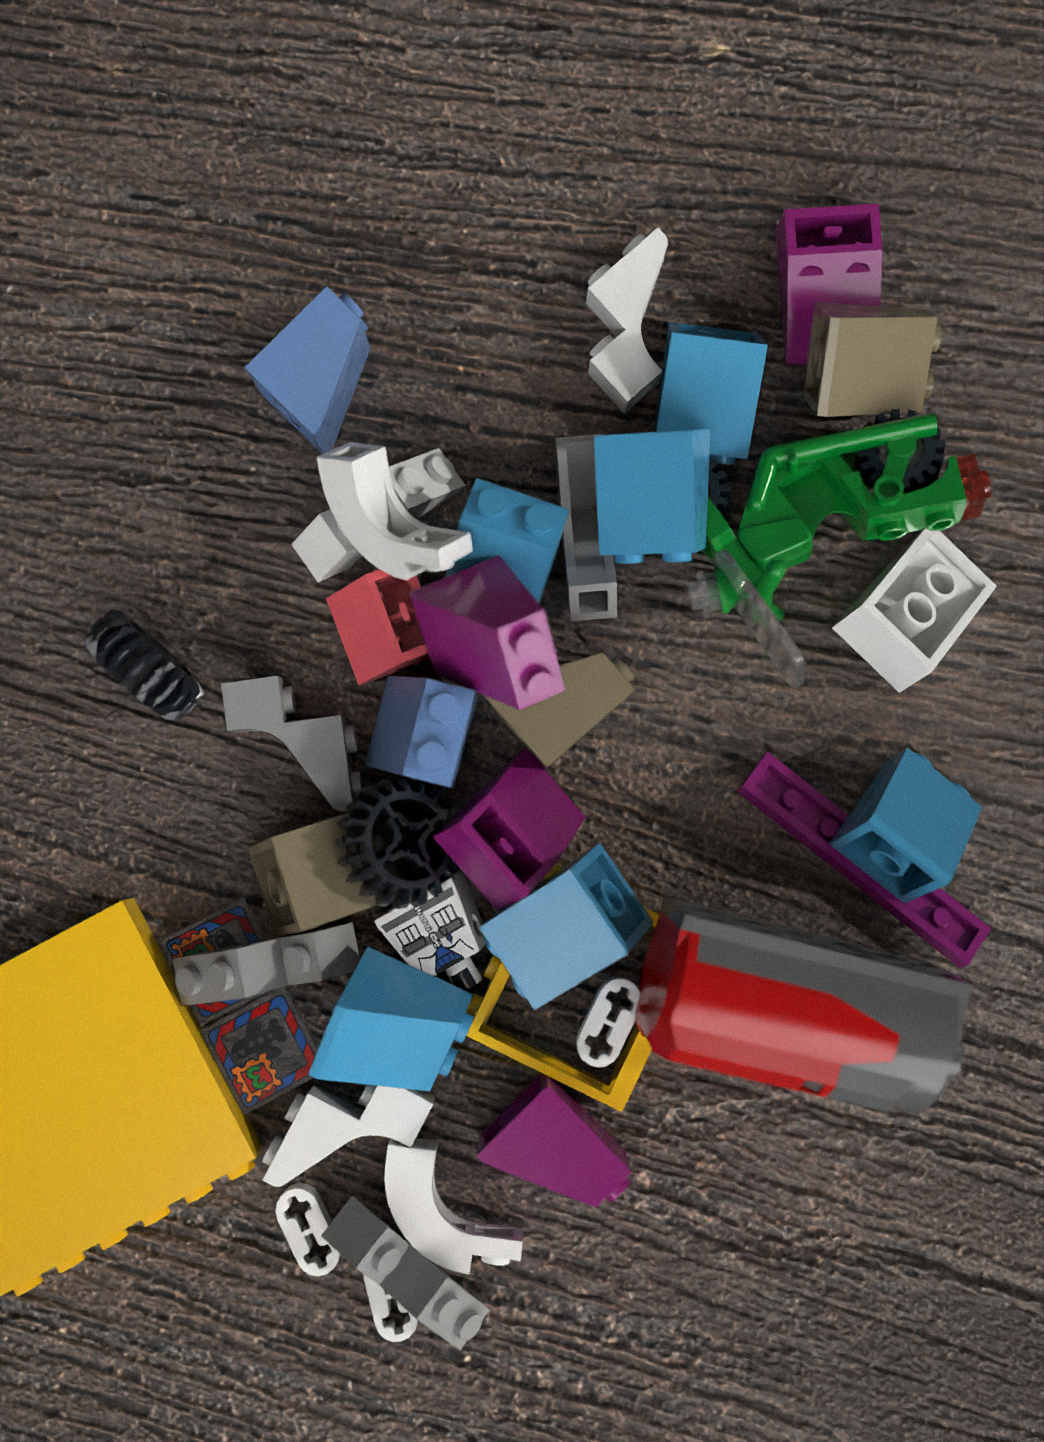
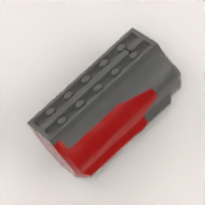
(800, 1009)

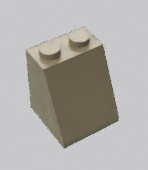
(869, 359)
(555, 724)
(303, 878)

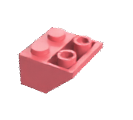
(378, 625)

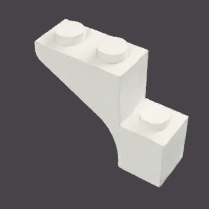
(620, 301)
(420, 487)
(328, 1122)

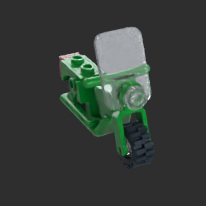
(804, 484)

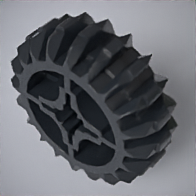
(143, 666)
(374, 815)

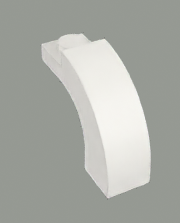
(376, 522)
(427, 1220)

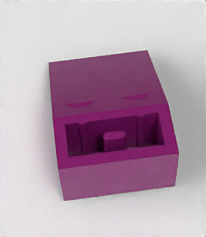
(826, 259)
(512, 831)

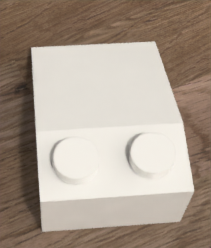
(915, 609)

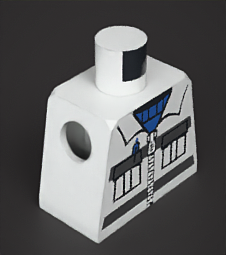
(439, 933)

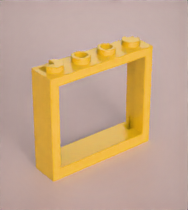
(612, 1093)

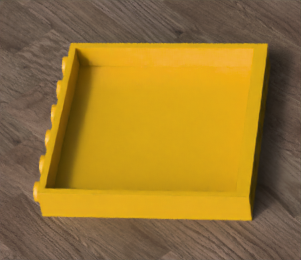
(103, 1097)

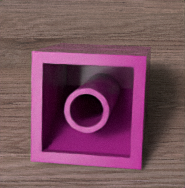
(489, 634)
(556, 1145)

